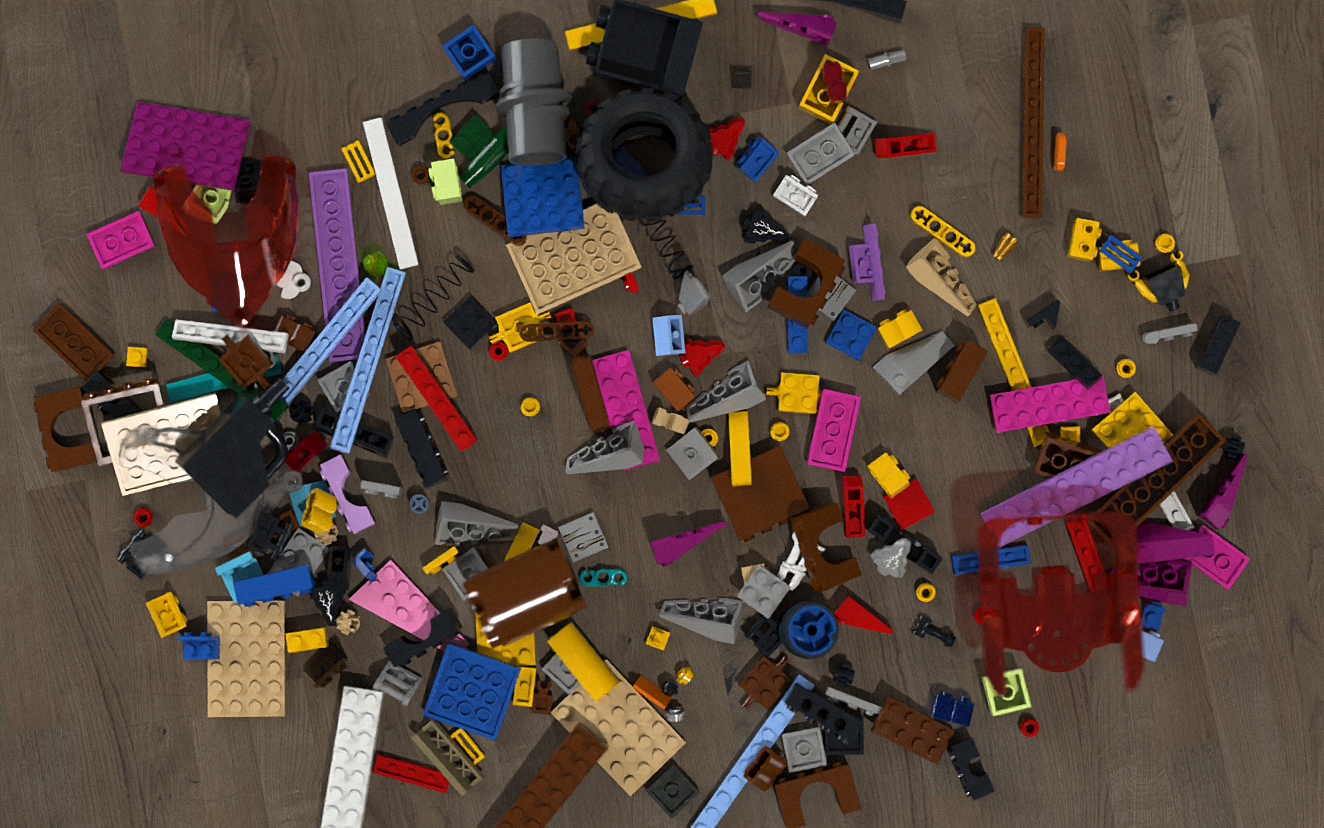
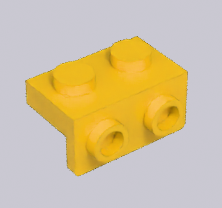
(166, 614)

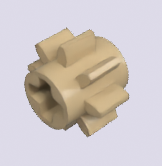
(328, 537)
(348, 622)

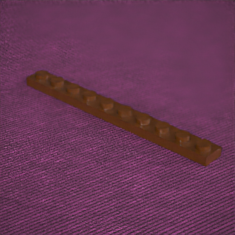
(1033, 122)

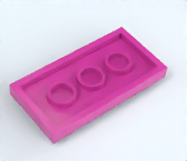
(833, 430)

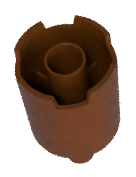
(524, 594)

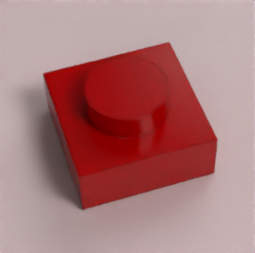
(630, 283)

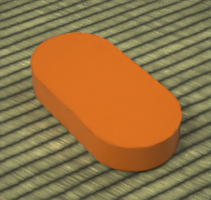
(1059, 151)

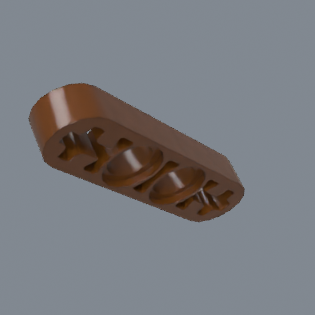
(493, 222)
(556, 328)

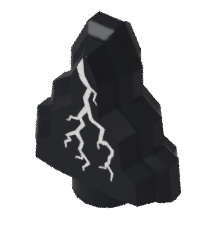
(761, 228)
(327, 601)

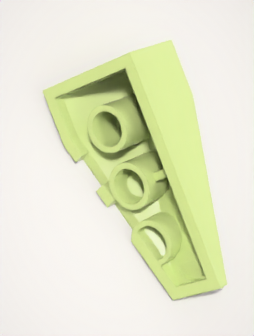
(214, 199)

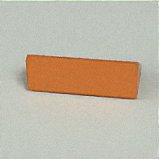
(651, 692)

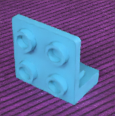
(238, 569)

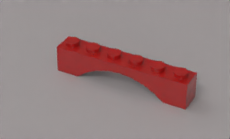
(436, 398)

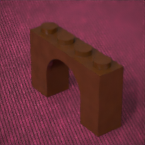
(804, 310)
(49, 409)
(807, 530)
(837, 776)

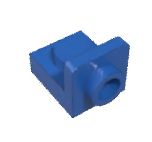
(362, 562)
(1152, 615)

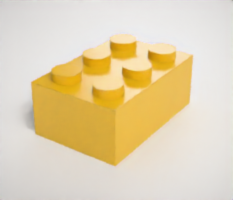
(815, 98)

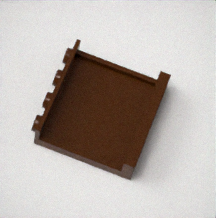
(766, 502)

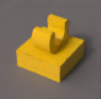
(657, 638)

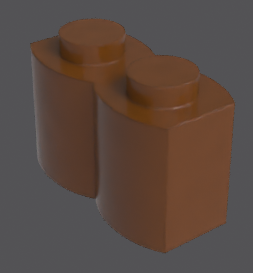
(299, 335)
(765, 768)

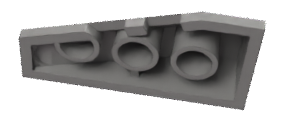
(753, 277)
(692, 295)
(909, 363)
(734, 393)
(615, 452)
(465, 524)
(712, 619)

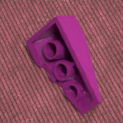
(812, 27)
(1221, 502)
(1169, 543)
(675, 546)
(1165, 581)

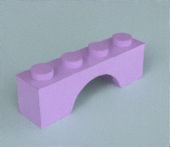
(357, 517)

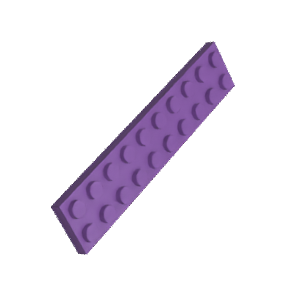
(336, 253)
(1083, 482)

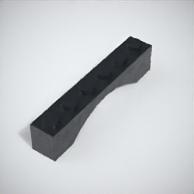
(885, 9)
(478, 90)

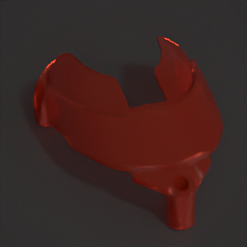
(232, 273)

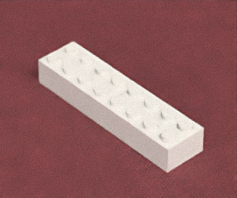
(352, 758)

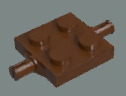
(246, 361)
(765, 682)

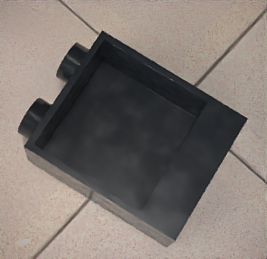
(644, 47)

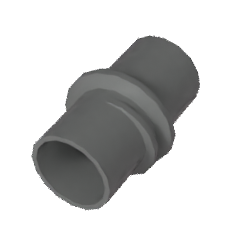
(533, 102)

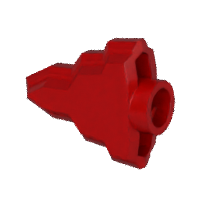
(725, 137)
(699, 354)

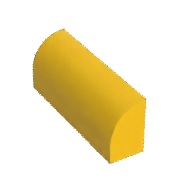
(583, 661)

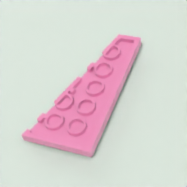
(401, 603)

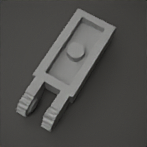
(1169, 333)

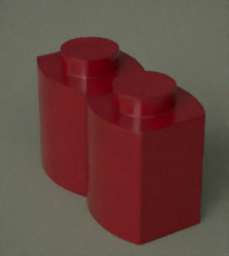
(836, 88)

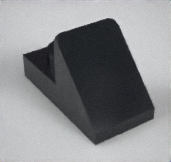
(1049, 313)

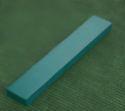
(206, 384)

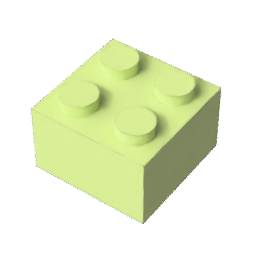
(446, 181)
(1016, 694)

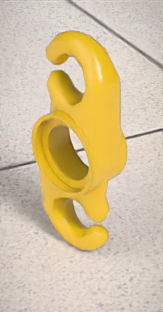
(438, 128)

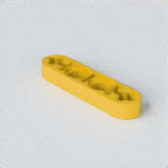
(944, 229)

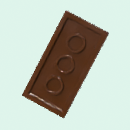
(73, 342)
(912, 730)

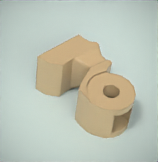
(670, 421)

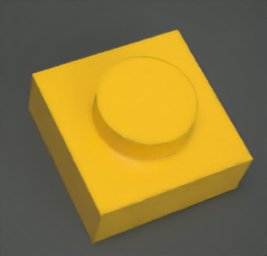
(137, 357)

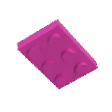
(120, 240)
(1224, 565)

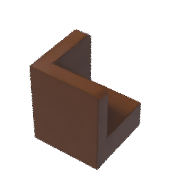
(573, 346)

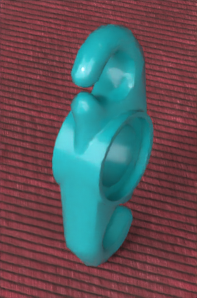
(594, 581)

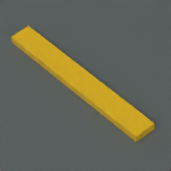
(692, 9)
(1008, 357)

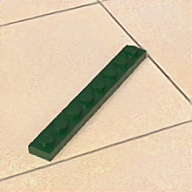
(210, 362)

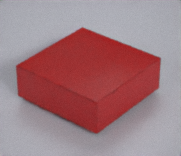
(566, 316)

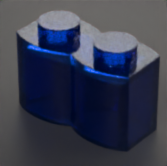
(952, 709)

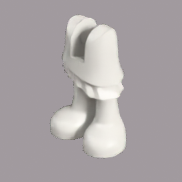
(789, 566)

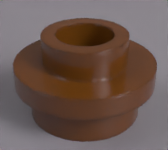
(414, 175)

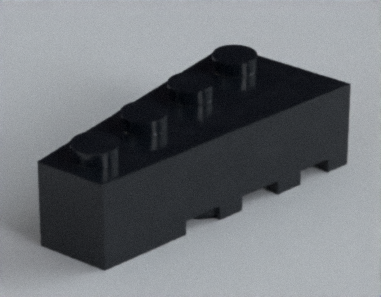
(421, 449)

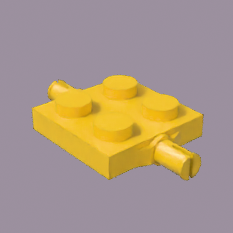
(511, 323)
(797, 393)

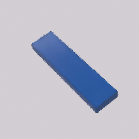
(1007, 558)

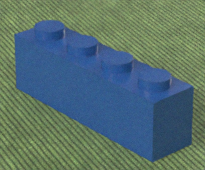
(274, 584)

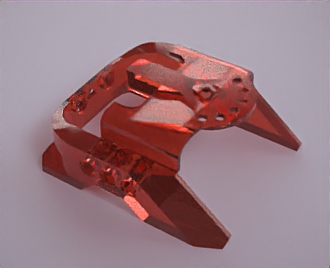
(1099, 617)

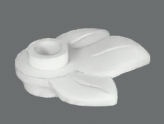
(290, 280)

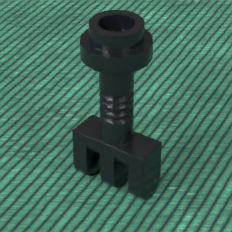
(948, 639)

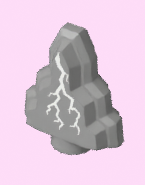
(892, 558)

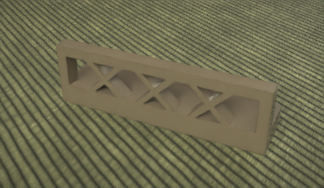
(445, 759)

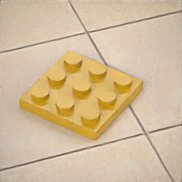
(1129, 420)
(517, 653)

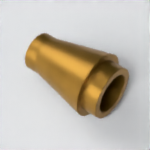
(1005, 246)

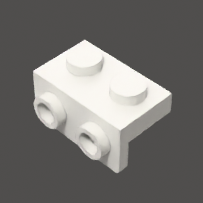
(796, 195)

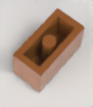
(674, 389)

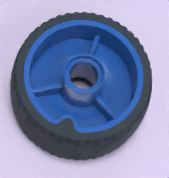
(794, 629)

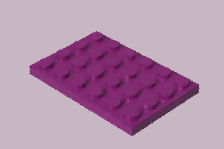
(201, 142)

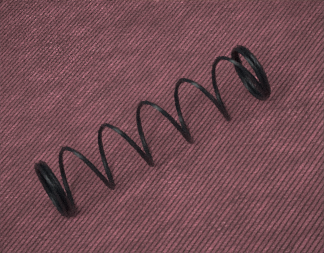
(460, 259)
(680, 272)

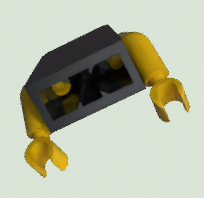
(1164, 284)

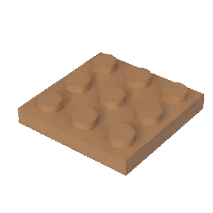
(407, 392)

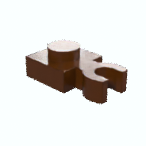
(542, 702)

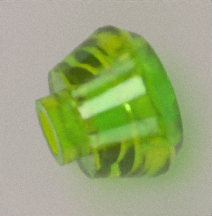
(375, 263)

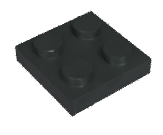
(672, 791)

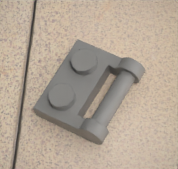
(860, 131)
(401, 679)

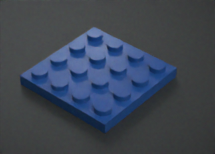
(542, 198)
(472, 691)

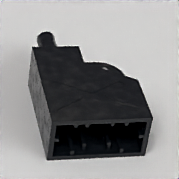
(228, 452)

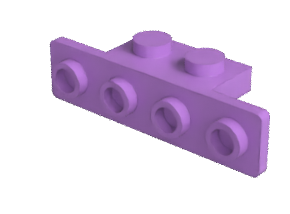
(867, 264)

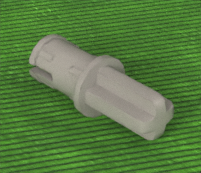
(886, 59)

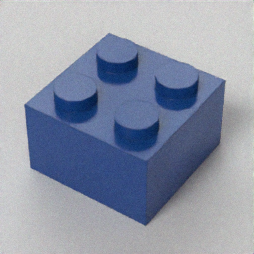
(469, 52)

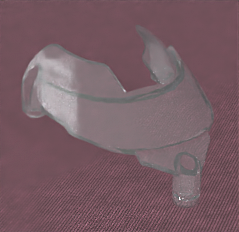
(198, 535)

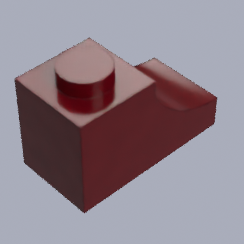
(305, 452)

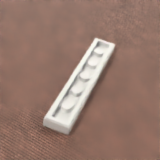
(213, 334)

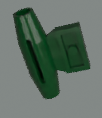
(484, 149)

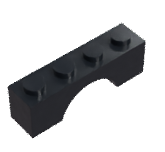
(918, 553)
(442, 626)

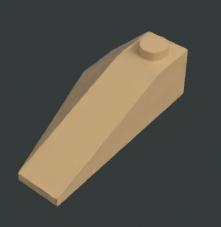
(935, 272)

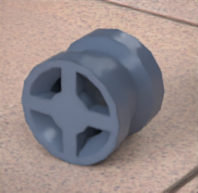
(419, 501)

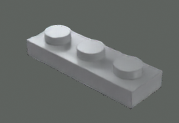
(853, 702)

